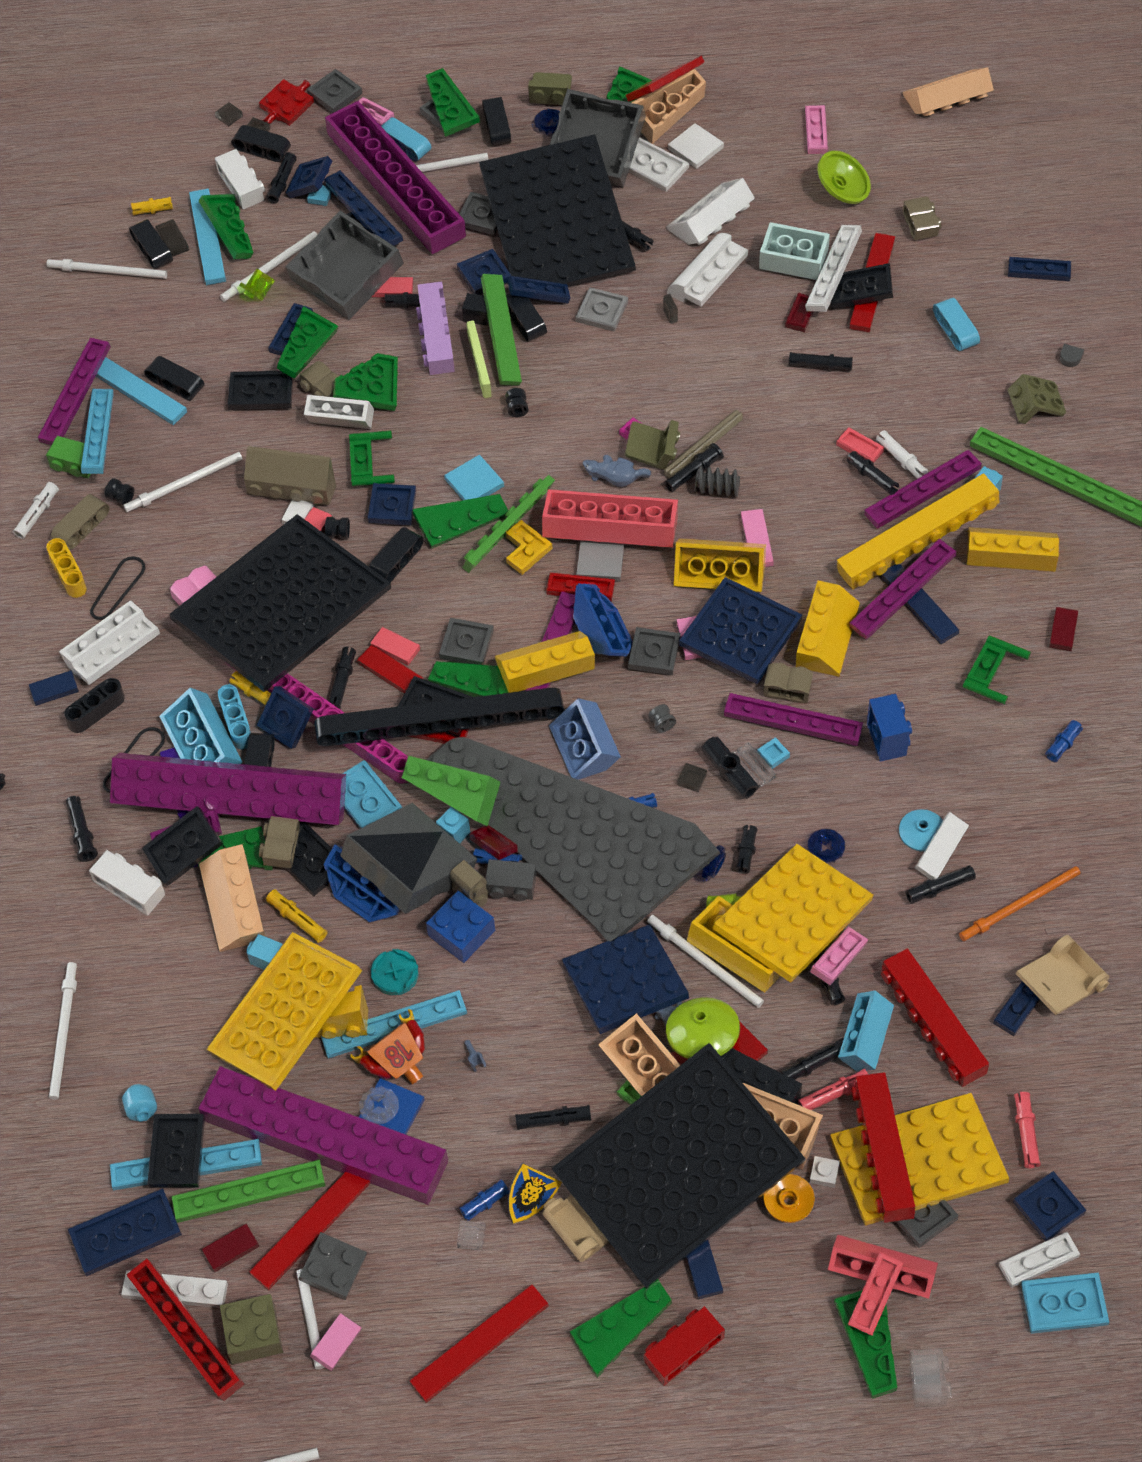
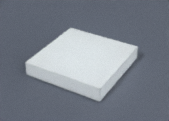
(695, 146)

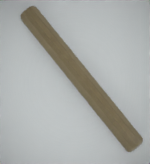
(703, 443)

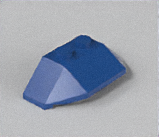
(600, 622)
(355, 890)

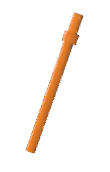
(983, 924)

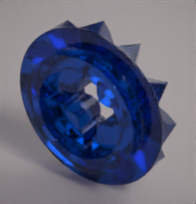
(545, 117)
(824, 837)
(712, 869)

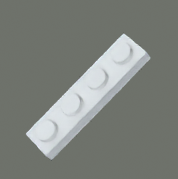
(189, 1289)

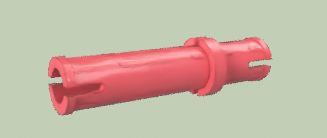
(830, 1092)
(1027, 1130)

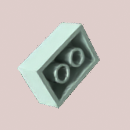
(794, 251)

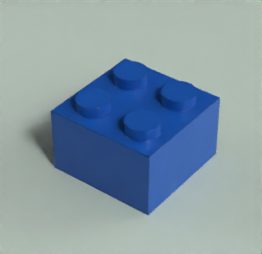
(888, 727)
(460, 926)

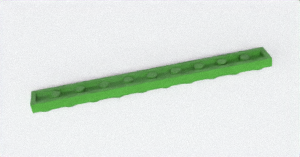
(1058, 475)

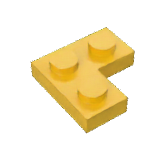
(530, 547)

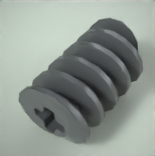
(717, 481)

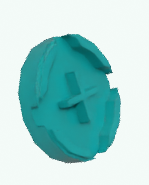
(394, 972)

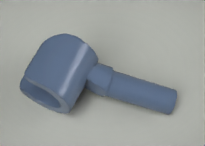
(475, 1057)

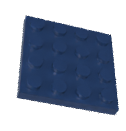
(740, 630)
(625, 978)

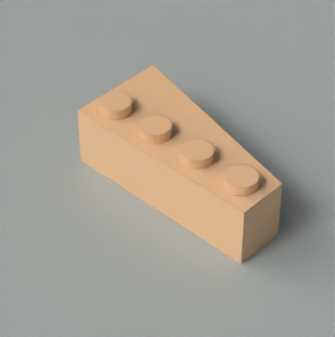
(670, 103)

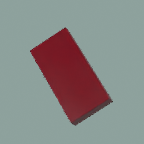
(799, 317)
(1063, 629)
(493, 842)
(230, 1247)

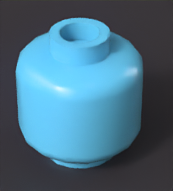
(139, 1102)

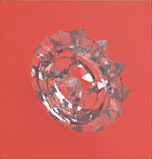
(379, 1115)

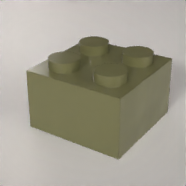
(251, 1329)

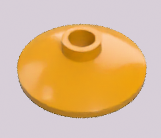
(792, 1188)

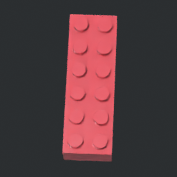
(610, 518)

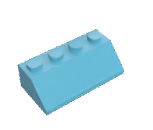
(198, 729)

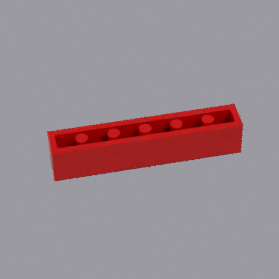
(934, 1018)
(884, 1146)
(185, 1329)

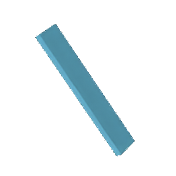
(207, 241)
(141, 392)
(97, 431)
(425, 1014)
(214, 1160)

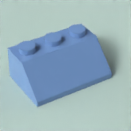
(584, 739)

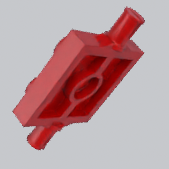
(286, 102)

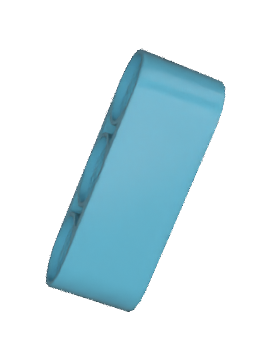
(409, 140)
(956, 324)
(234, 708)

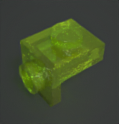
(257, 285)

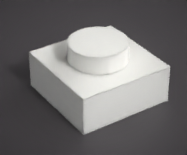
(824, 1171)

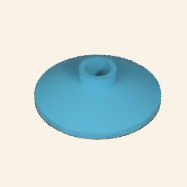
(915, 836)

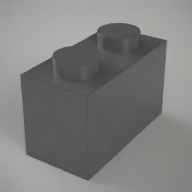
(511, 879)

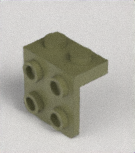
(549, 88)
(1035, 394)
(652, 444)

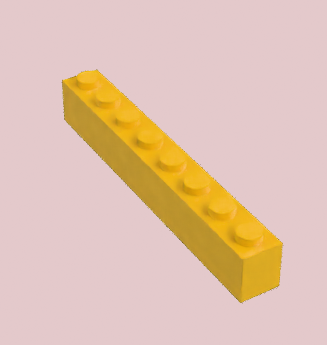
(918, 531)

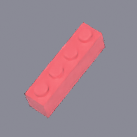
(858, 1258)

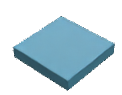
(474, 479)

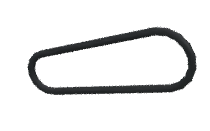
(124, 594)
(132, 744)

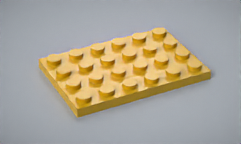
(793, 912)
(284, 1010)
(943, 1150)

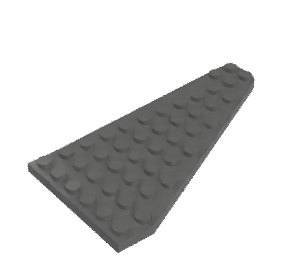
(589, 843)

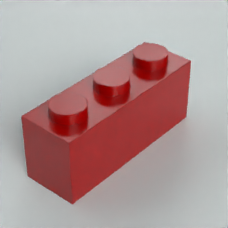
(683, 1345)

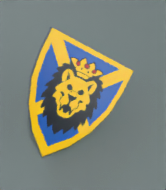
(530, 1192)

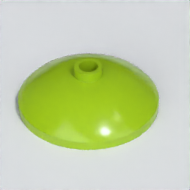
(843, 177)
(689, 1034)

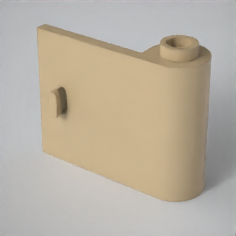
(1064, 976)
(574, 1227)

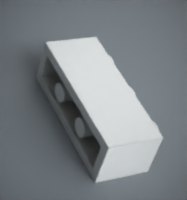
(240, 178)
(339, 411)
(127, 882)

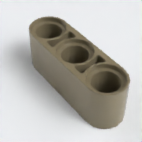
(80, 521)

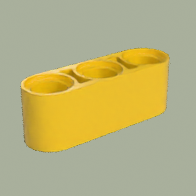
(66, 568)

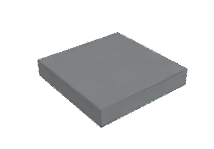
(601, 309)
(600, 559)

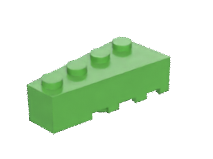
(461, 789)

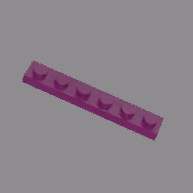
(74, 390)
(922, 489)
(902, 589)
(560, 623)
(793, 719)

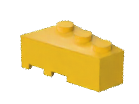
(348, 1017)

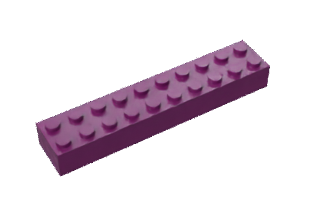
(395, 177)
(228, 788)
(324, 1134)

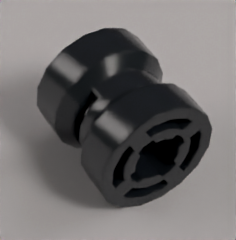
(516, 402)
(121, 492)
(337, 527)

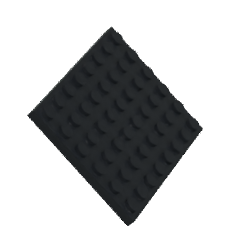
(557, 213)
(280, 602)
(678, 1165)

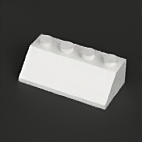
(712, 211)

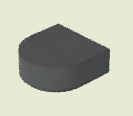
(1071, 355)

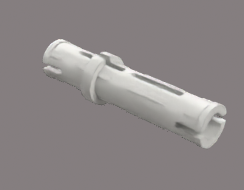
(907, 460)
(48, 492)

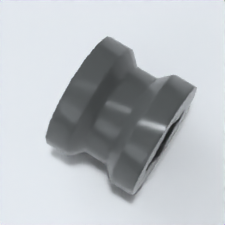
(661, 717)

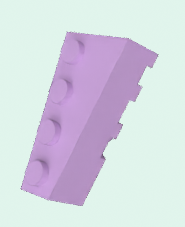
(434, 328)

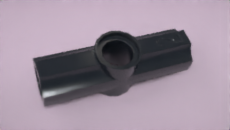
(737, 776)

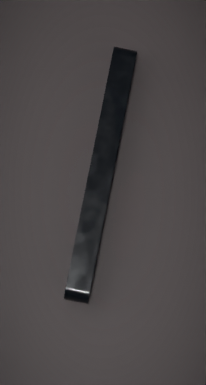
(438, 716)

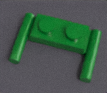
(362, 458)
(988, 665)

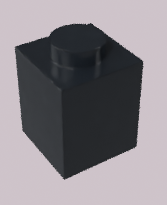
(475, 309)

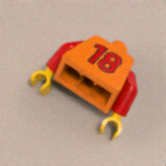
(396, 1052)

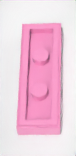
(816, 129)
(756, 531)
(839, 955)

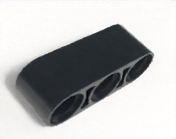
(496, 121)
(260, 143)
(150, 244)
(525, 317)
(174, 378)
(397, 553)
(90, 714)
(260, 749)

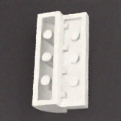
(708, 270)
(109, 643)

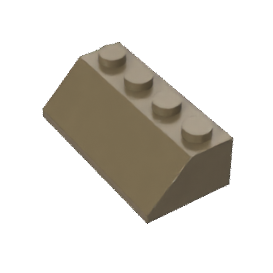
(289, 475)

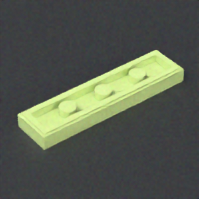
(478, 359)

